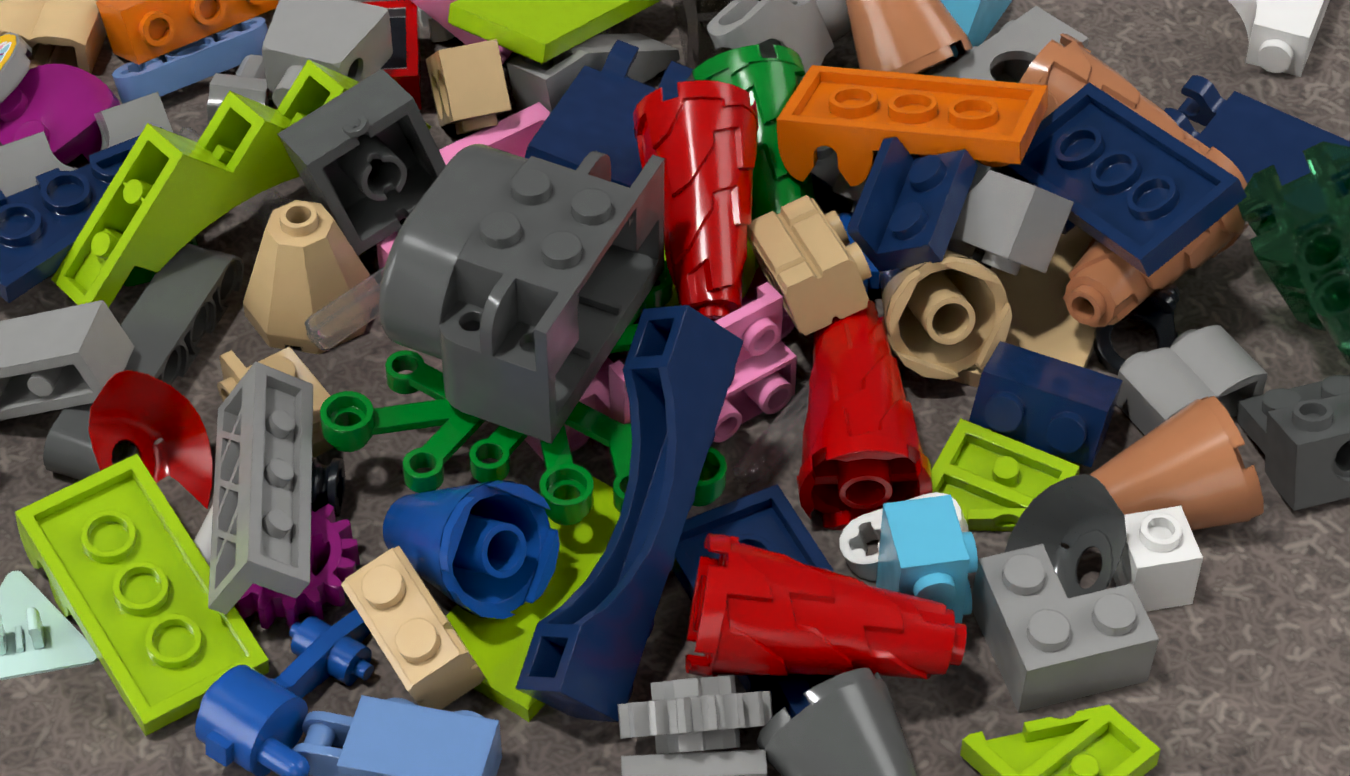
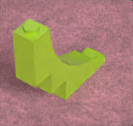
(181, 186)

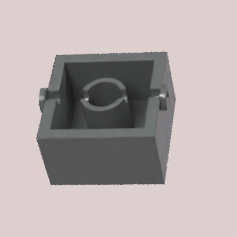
(365, 158)

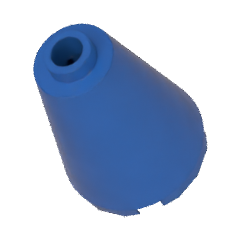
(478, 543)

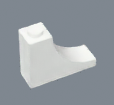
(1281, 32)

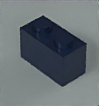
(1045, 403)

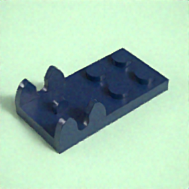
(1127, 179)

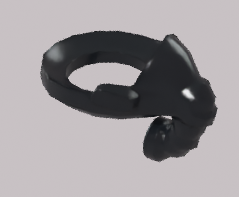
(1156, 312)

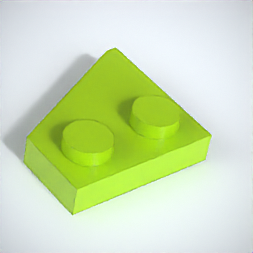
(1085, 744)

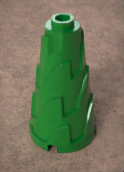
(771, 85)

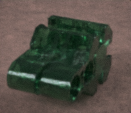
(1306, 238)

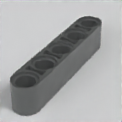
(165, 329)

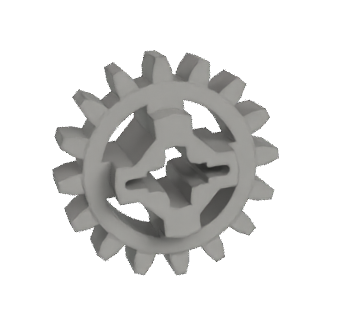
(695, 714)

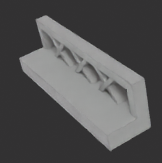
(262, 488)

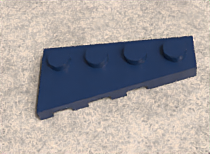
(47, 218)

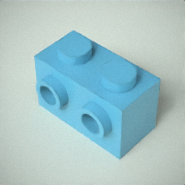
(927, 553)

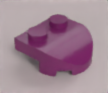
(62, 105)

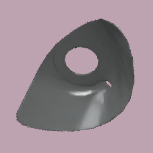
(1077, 514)

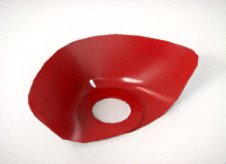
(143, 410)

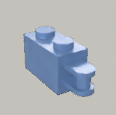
(400, 740)

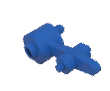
(261, 718)

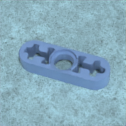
(191, 62)

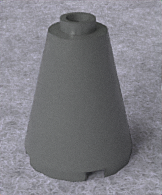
(841, 733)

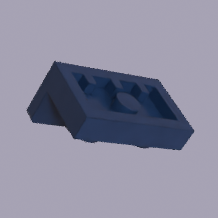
(910, 205)

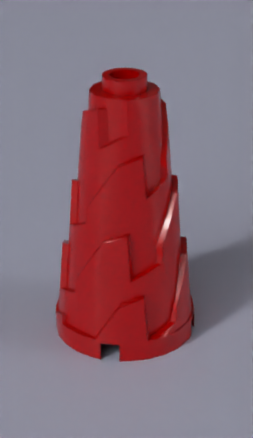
(708, 186)
(858, 425)
(785, 617)

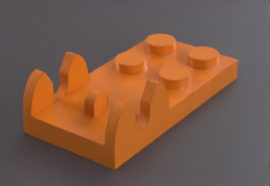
(927, 113)

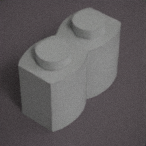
(1193, 367)

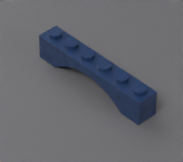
(676, 388)

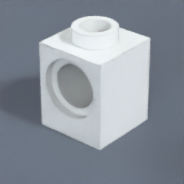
(1160, 558)

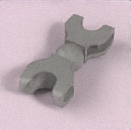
(796, 24)

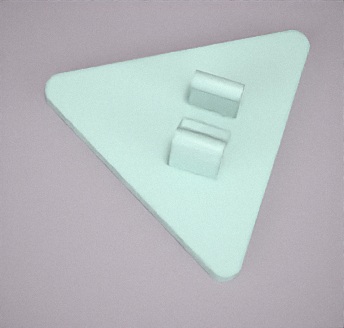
(35, 633)

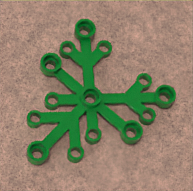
(351, 421)

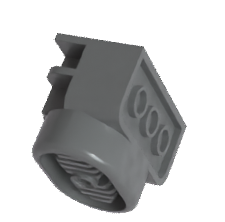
(523, 279)

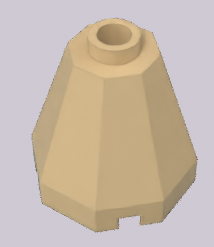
(298, 272)

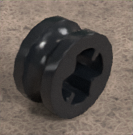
(328, 484)

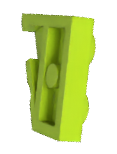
(994, 475)

